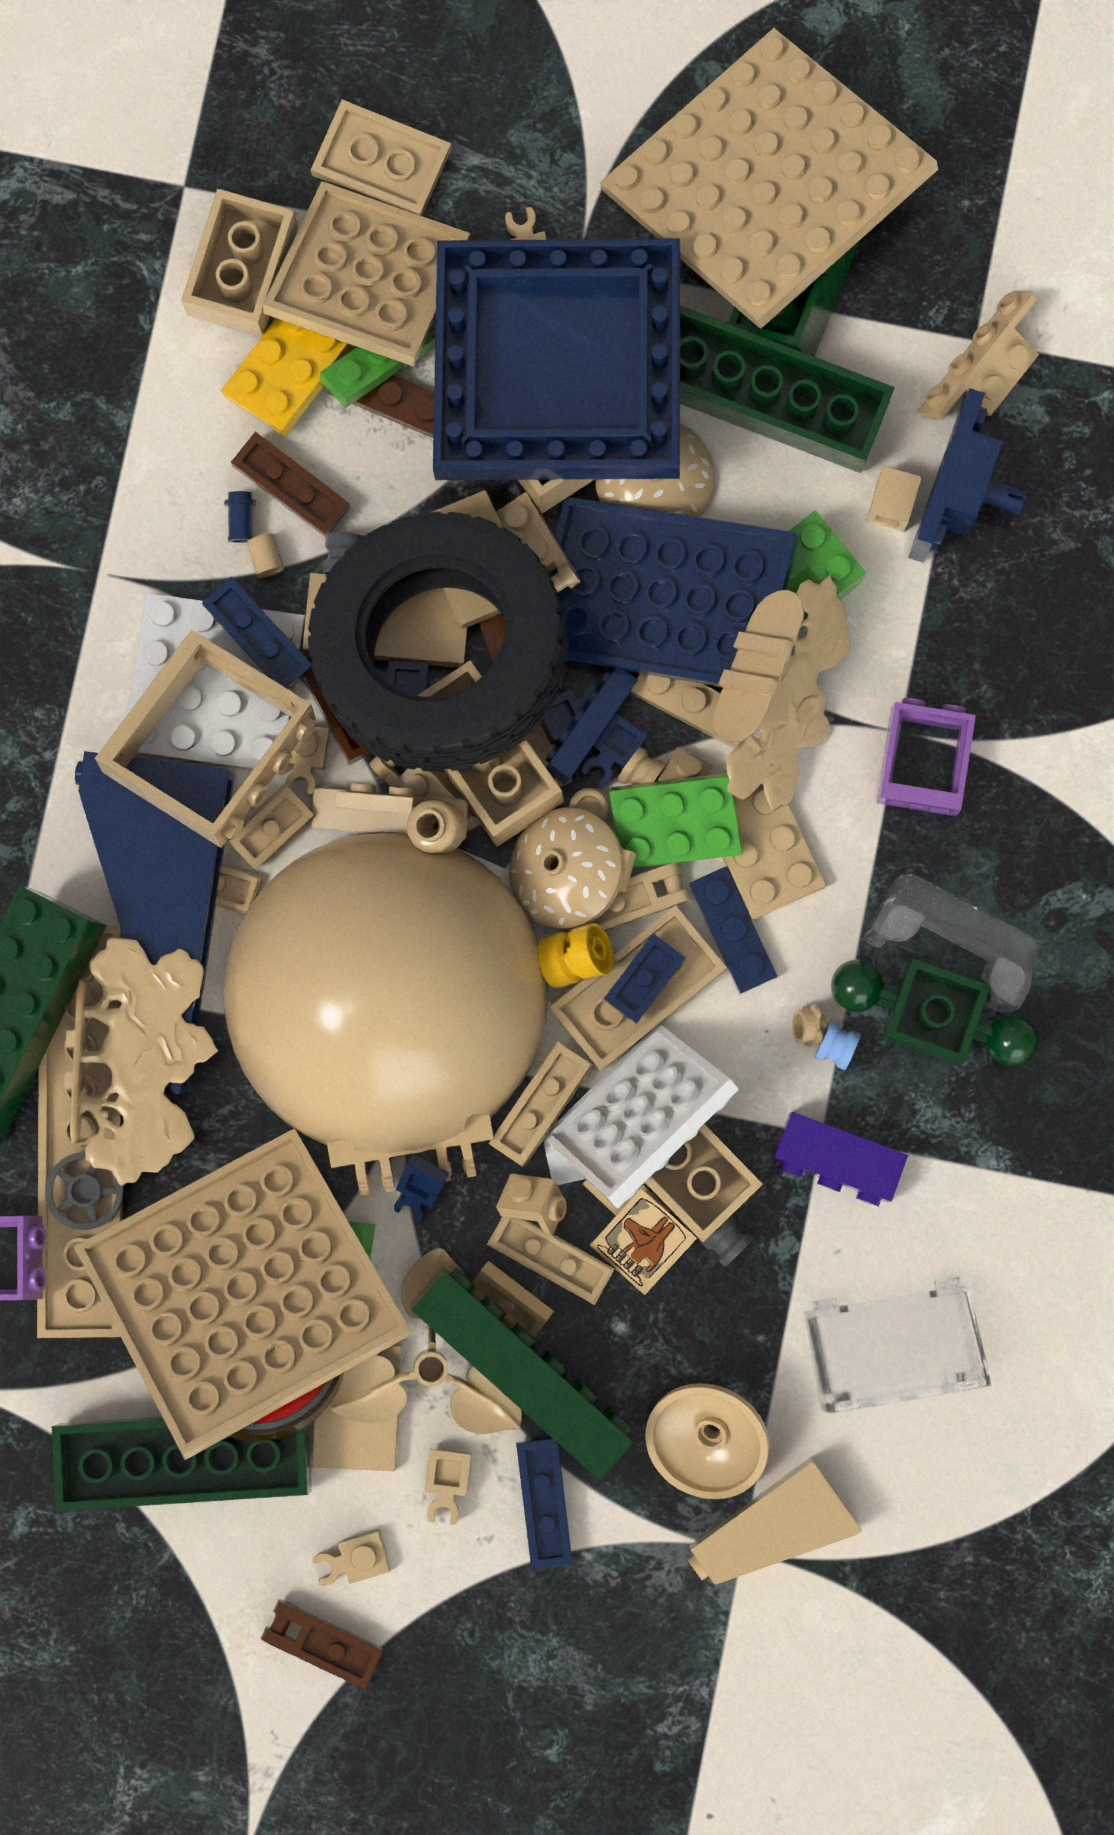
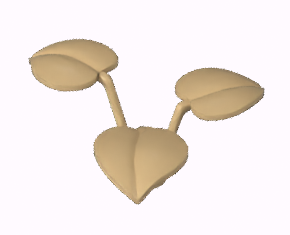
(373, 1391)

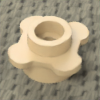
(809, 1025)

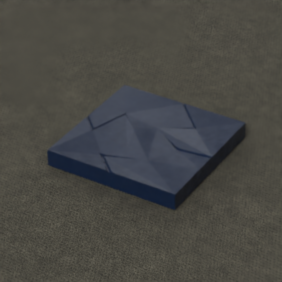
(557, 359)

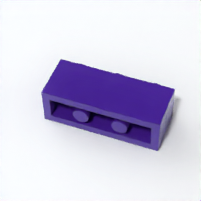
(839, 1159)

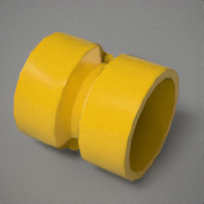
(575, 955)

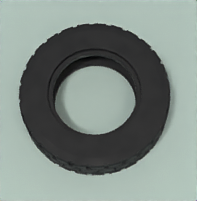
(424, 556)

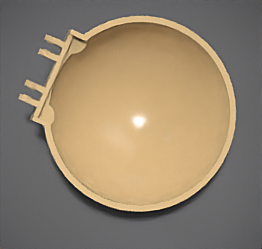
(386, 1000)

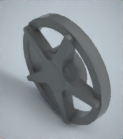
(83, 1192)

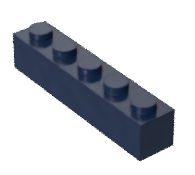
(589, 724)

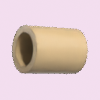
(265, 555)

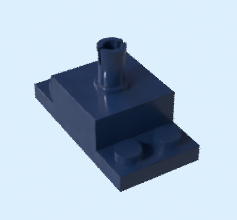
(964, 481)

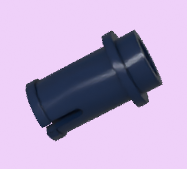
(240, 516)

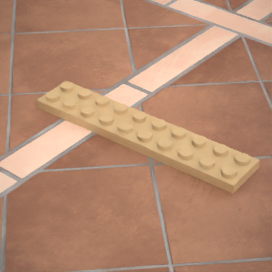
(69, 1299)

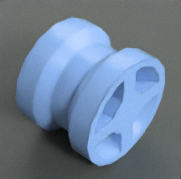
(838, 1045)

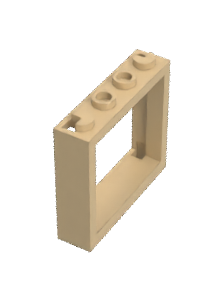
(157, 701)

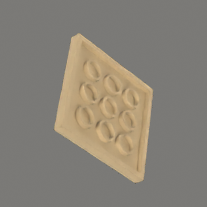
(362, 274)

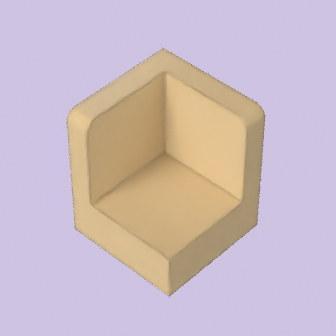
(893, 498)

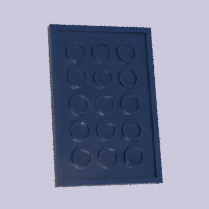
(664, 587)

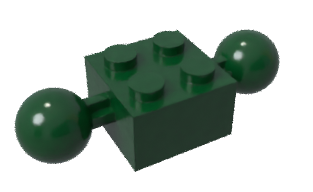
(935, 1012)

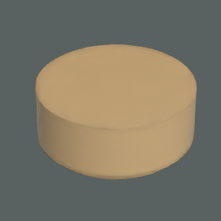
(592, 801)

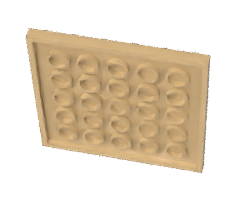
(769, 177)
(241, 1292)

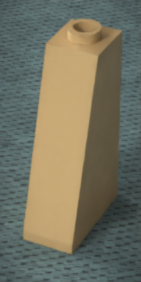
(777, 1525)

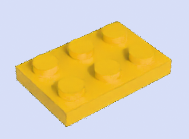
(283, 374)

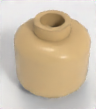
(436, 827)

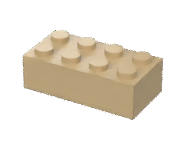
(505, 791)

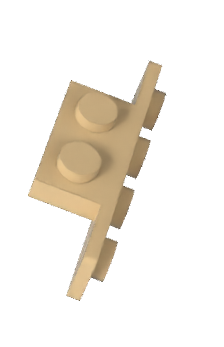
(989, 363)
(370, 811)

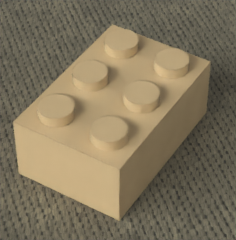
(238, 261)
(703, 1183)

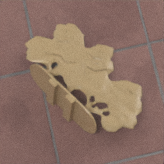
(779, 690)
(145, 1052)

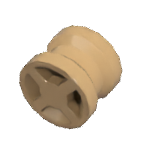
(641, 769)

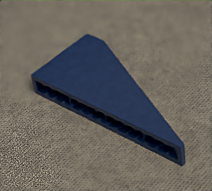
(155, 866)

